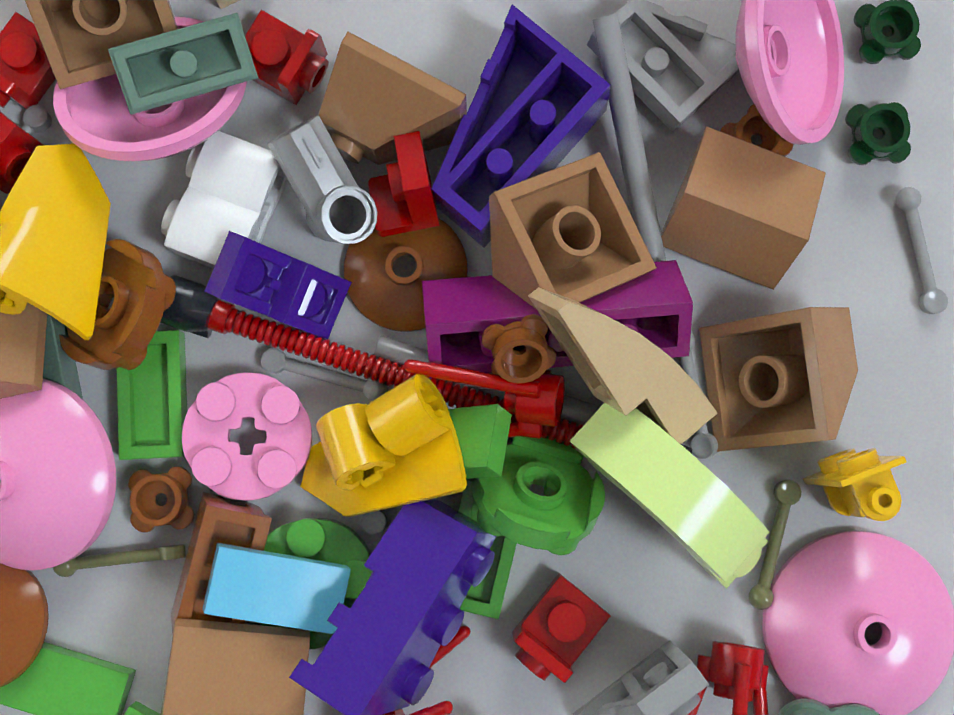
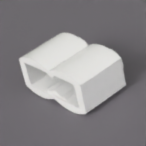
(229, 189)

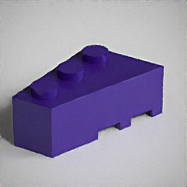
(520, 124)
(402, 614)

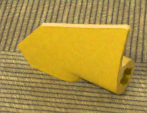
(54, 238)
(386, 452)

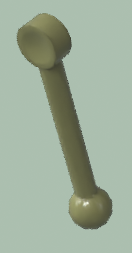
(786, 493)
(118, 558)

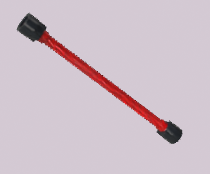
(203, 313)

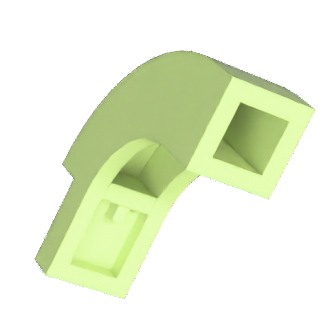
(674, 491)

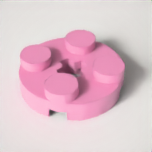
(223, 408)

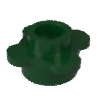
(900, 18)
(891, 120)

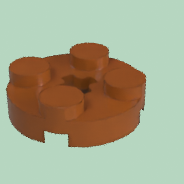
(140, 298)

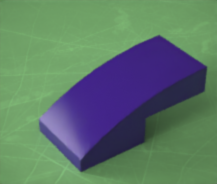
(277, 285)

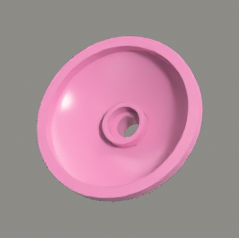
(792, 64)
(100, 122)
(52, 477)
(830, 598)

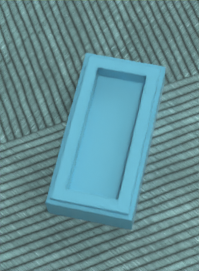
(274, 588)

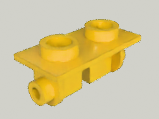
(860, 483)

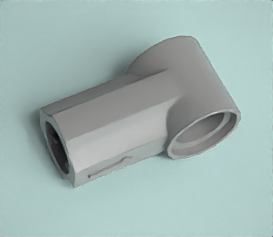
(321, 177)

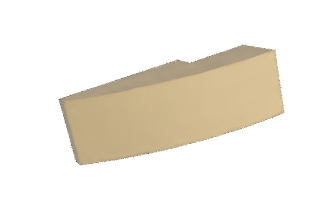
(625, 366)

